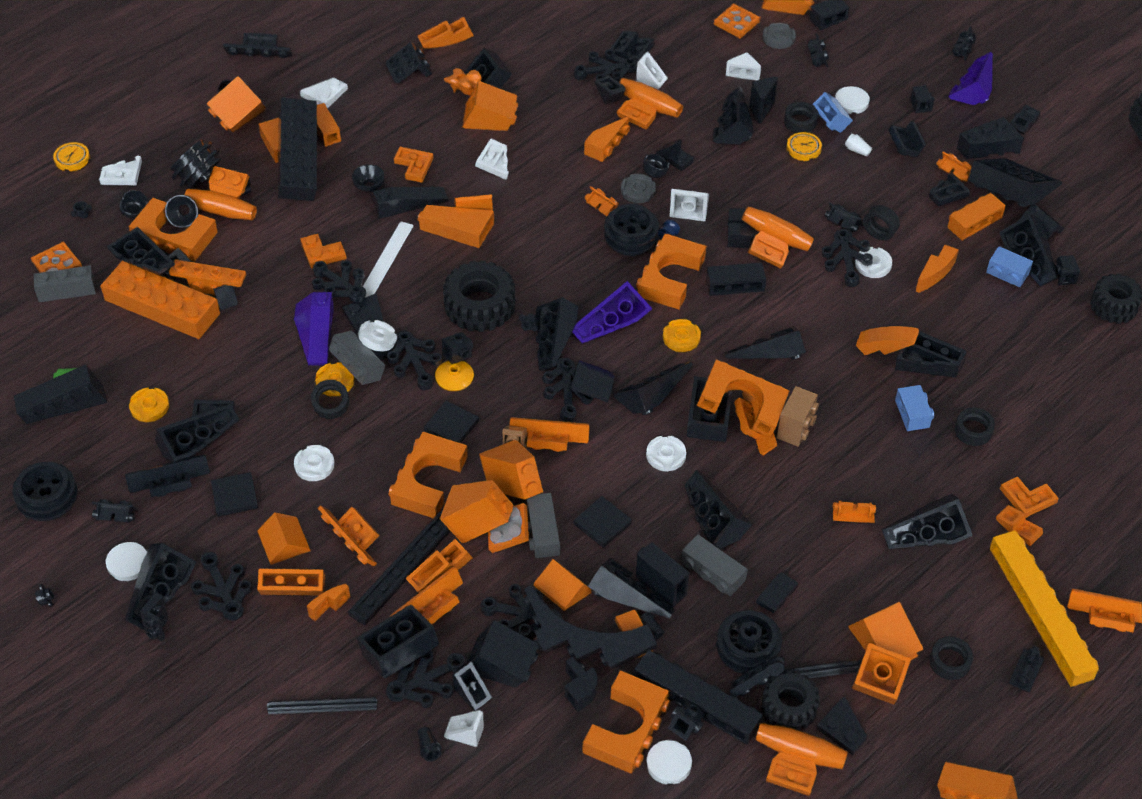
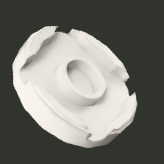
(853, 99)
(881, 263)
(377, 335)
(666, 453)
(314, 463)
(125, 561)
(669, 762)

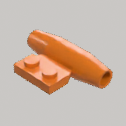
(645, 103)
(224, 195)
(774, 236)
(798, 756)

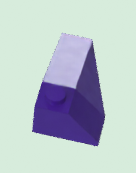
(977, 83)
(615, 312)
(314, 326)

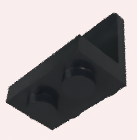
(407, 61)

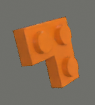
(416, 160)
(317, 252)
(1028, 501)

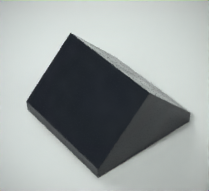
(763, 97)

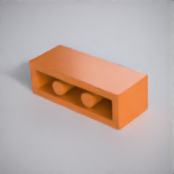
(976, 216)
(291, 582)

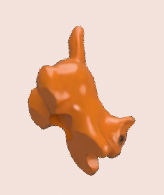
(463, 81)

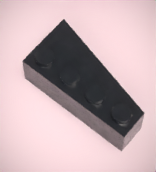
(60, 396)

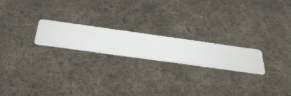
(387, 258)

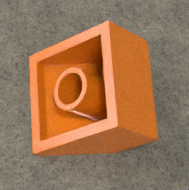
(881, 673)

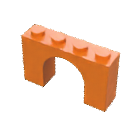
(326, 129)
(190, 242)
(669, 251)
(767, 395)
(427, 451)
(627, 750)

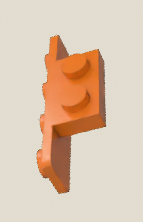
(207, 277)
(747, 412)
(552, 434)
(355, 530)
(437, 597)
(1107, 610)

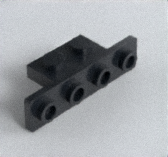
(259, 44)
(168, 477)

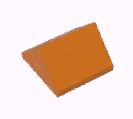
(475, 202)
(282, 538)
(561, 585)

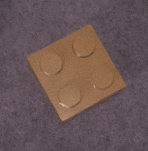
(798, 416)

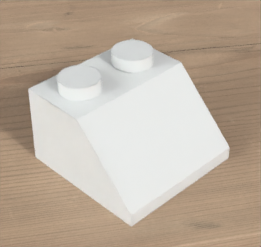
(689, 204)

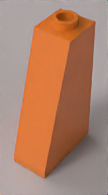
(457, 224)

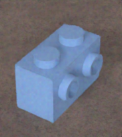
(832, 112)
(1009, 266)
(914, 407)

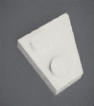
(325, 92)
(494, 159)
(121, 173)

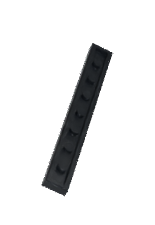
(399, 570)

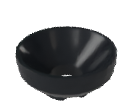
(366, 174)
(174, 215)

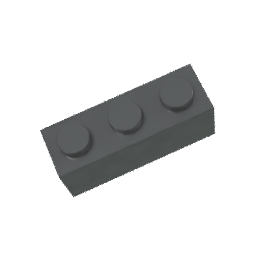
(64, 283)
(356, 357)
(542, 526)
(714, 565)

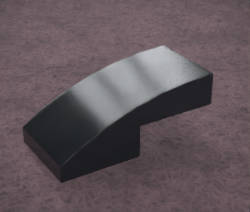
(1025, 119)
(776, 592)

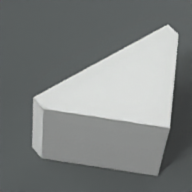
(743, 67)
(649, 72)
(466, 728)

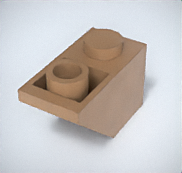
(515, 433)

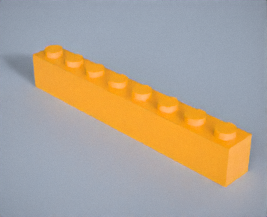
(1044, 608)

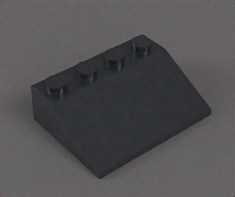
(1012, 180)

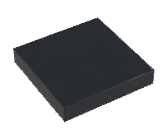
(451, 422)
(234, 494)
(602, 521)

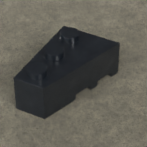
(990, 138)
(931, 357)

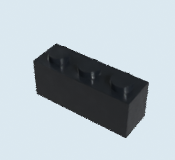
(735, 279)

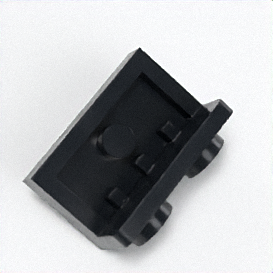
(907, 139)

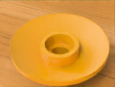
(454, 376)

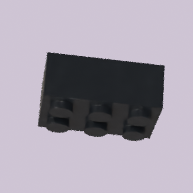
(703, 423)
(398, 641)

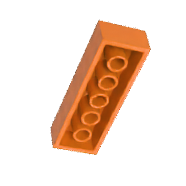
(160, 299)

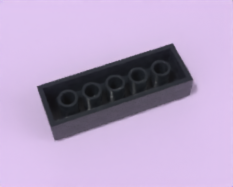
(297, 149)

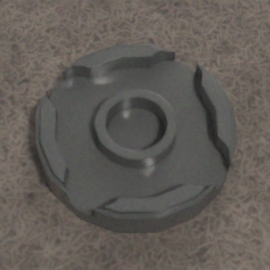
(779, 35)
(638, 188)

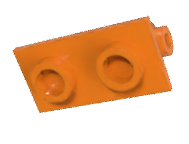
(950, 161)
(598, 197)
(854, 512)

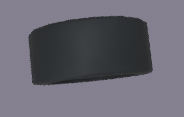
(800, 108)
(886, 215)
(325, 386)
(973, 438)
(957, 645)

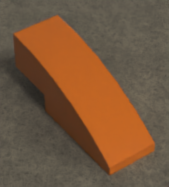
(446, 34)
(937, 268)
(886, 339)
(437, 564)

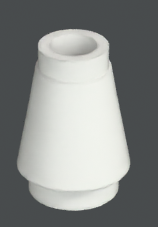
(858, 145)

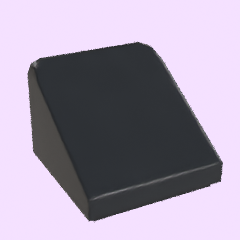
(225, 296)

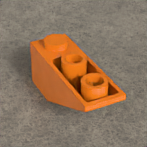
(603, 140)

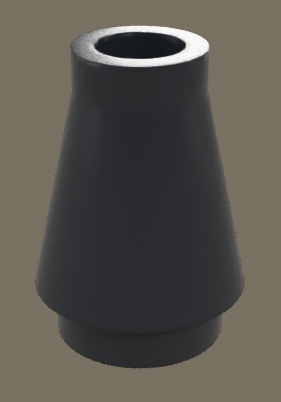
(429, 746)

